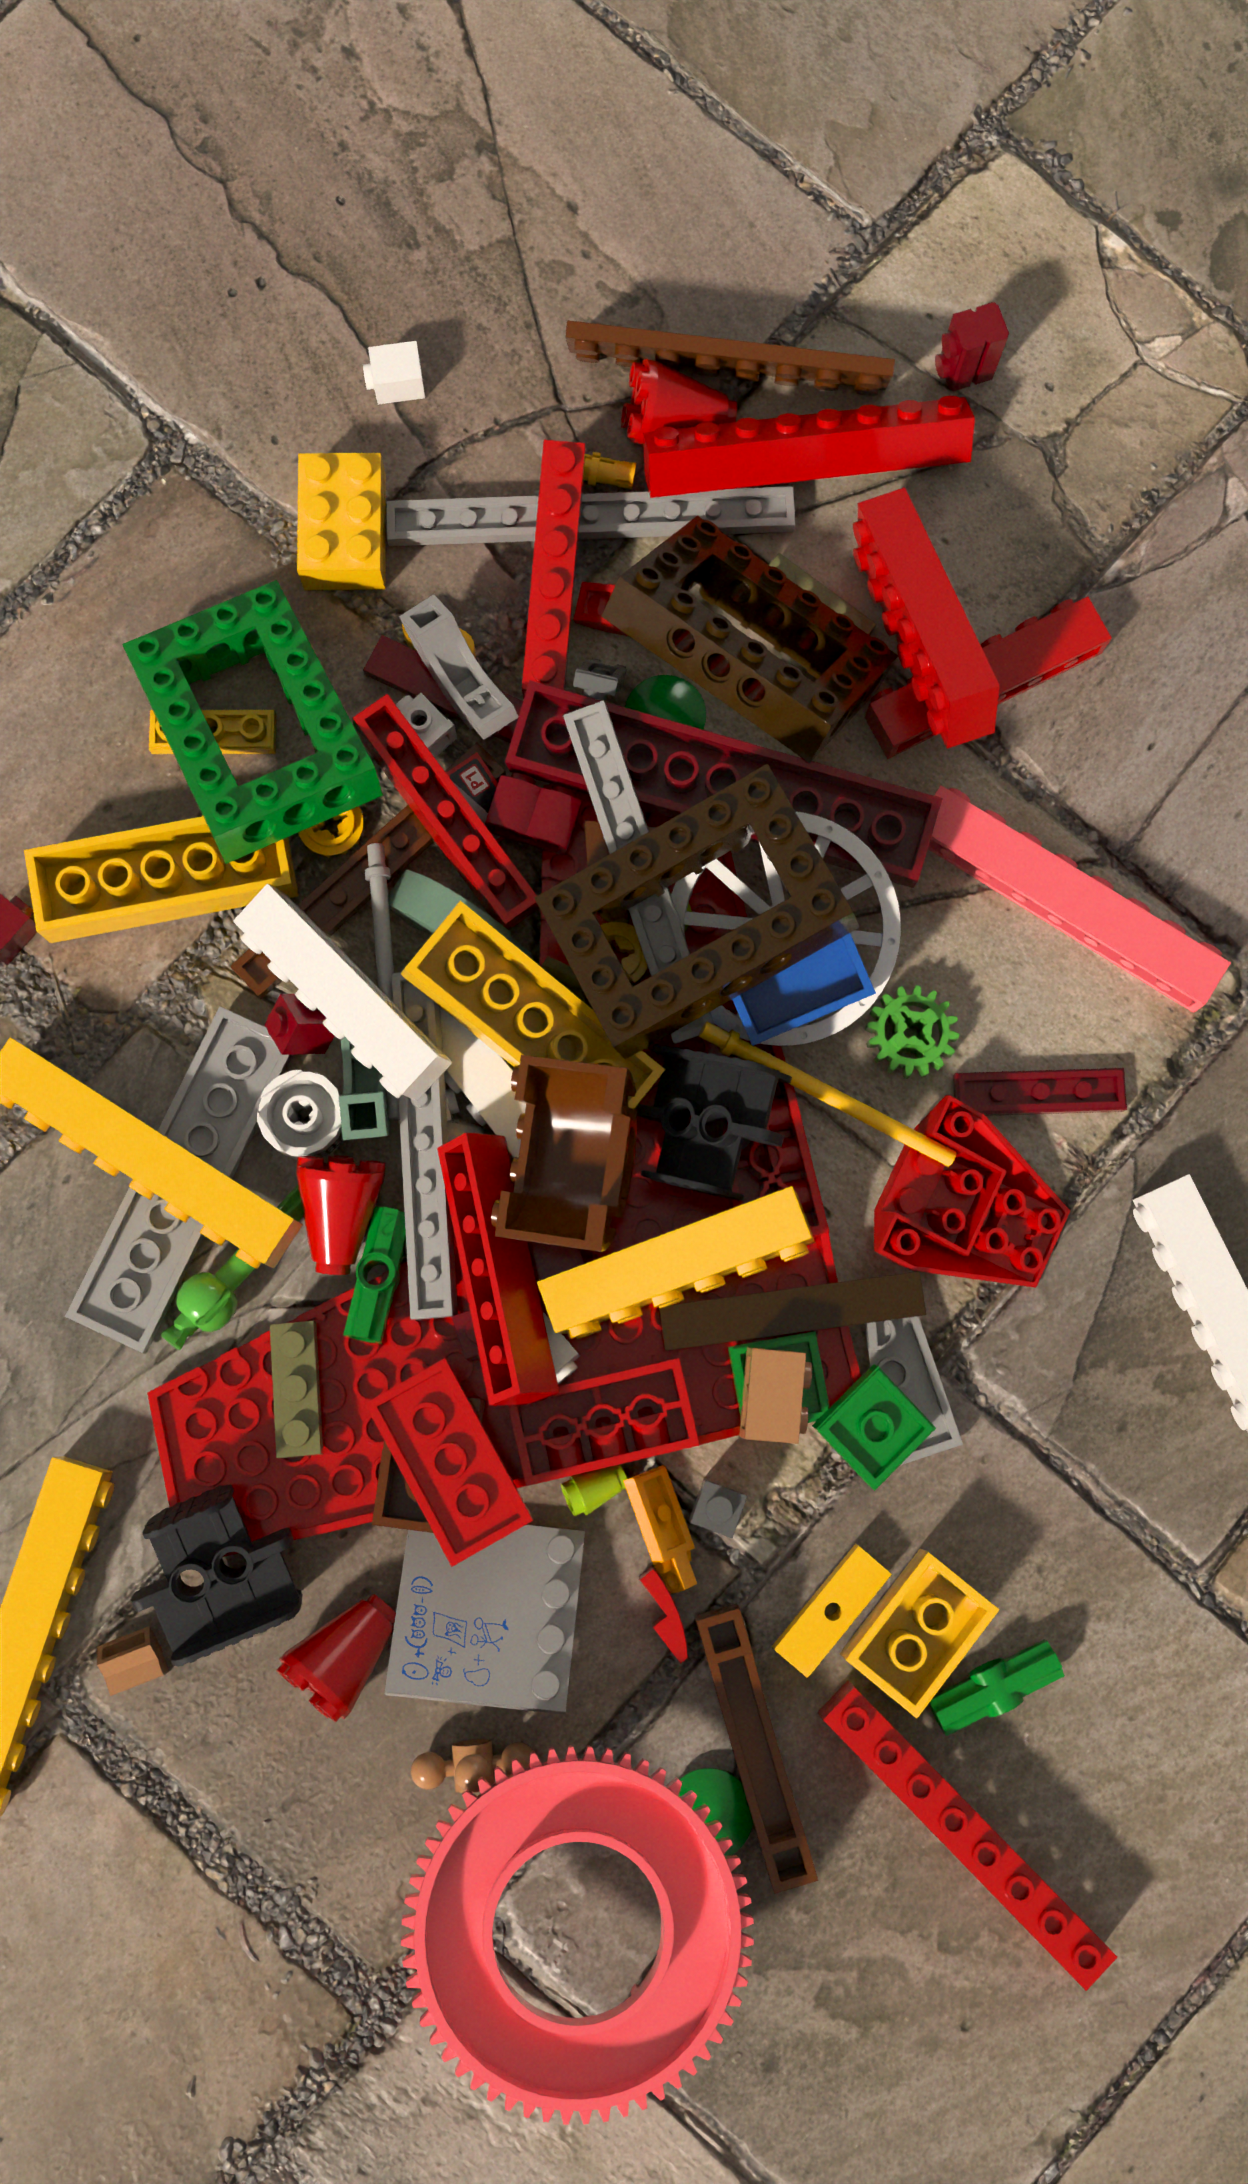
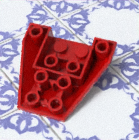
(972, 1219)

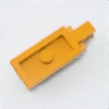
(662, 1527)

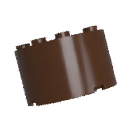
(571, 1154)

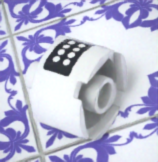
(280, 1109)

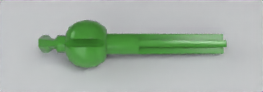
(209, 1299)

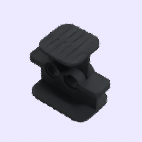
(713, 1093)
(229, 1601)

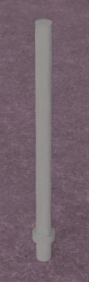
(378, 875)

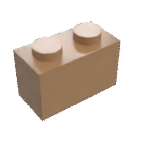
(774, 1395)

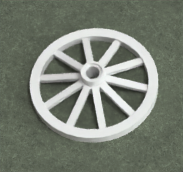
(888, 940)

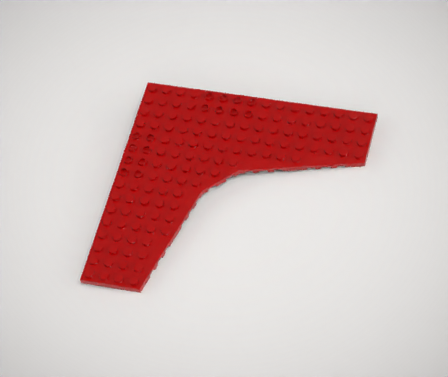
(614, 1409)

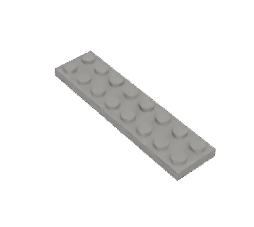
(146, 1245)

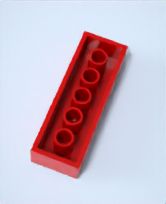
(925, 619)

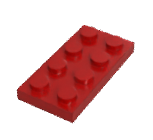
(449, 1462)

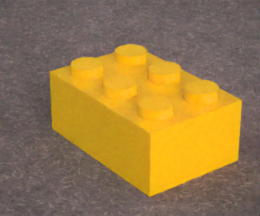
(341, 521)
(919, 1632)

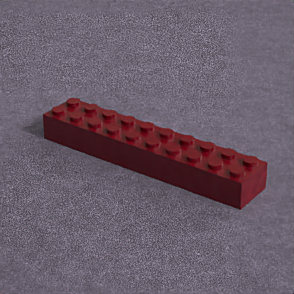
(683, 765)

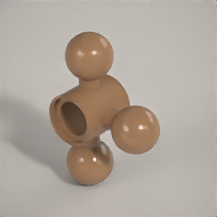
(470, 1762)

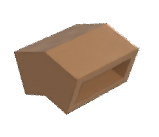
(131, 1660)

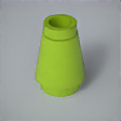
(593, 1488)

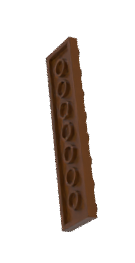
(742, 357)

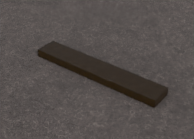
(792, 1311)

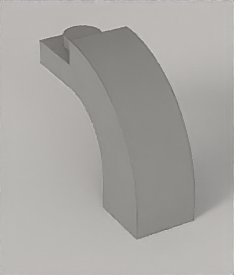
(456, 669)

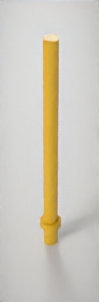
(731, 1044)

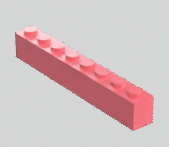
(1075, 902)

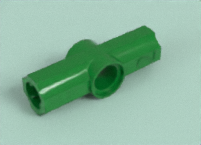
(371, 1302)
(996, 1687)

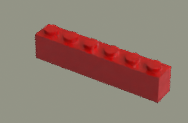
(554, 564)
(1019, 661)
(445, 812)
(496, 1274)

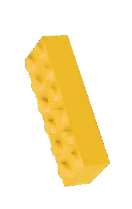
(146, 879)
(514, 1000)
(676, 1262)

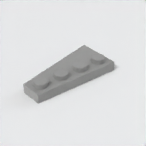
(906, 1359)

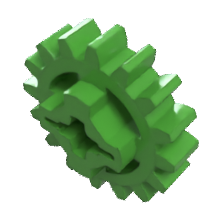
(921, 1045)

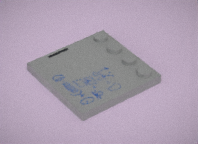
(490, 1625)

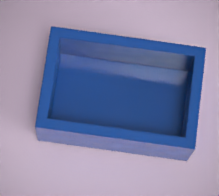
(805, 991)

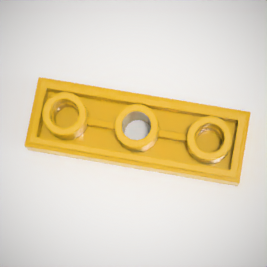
(236, 732)
(811, 1631)

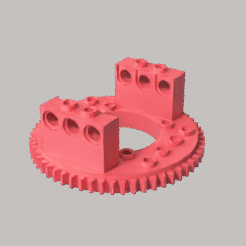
(675, 2008)

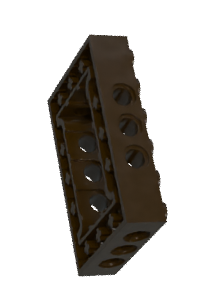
(663, 616)
(724, 968)

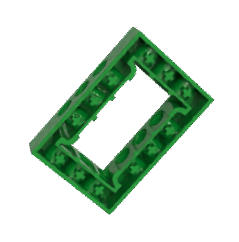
(286, 799)

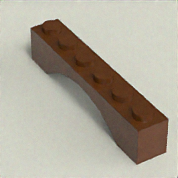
(755, 1748)

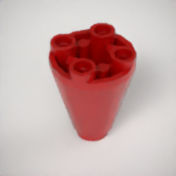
(670, 400)
(337, 1207)
(340, 1656)

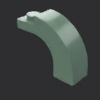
(428, 903)
(363, 1099)

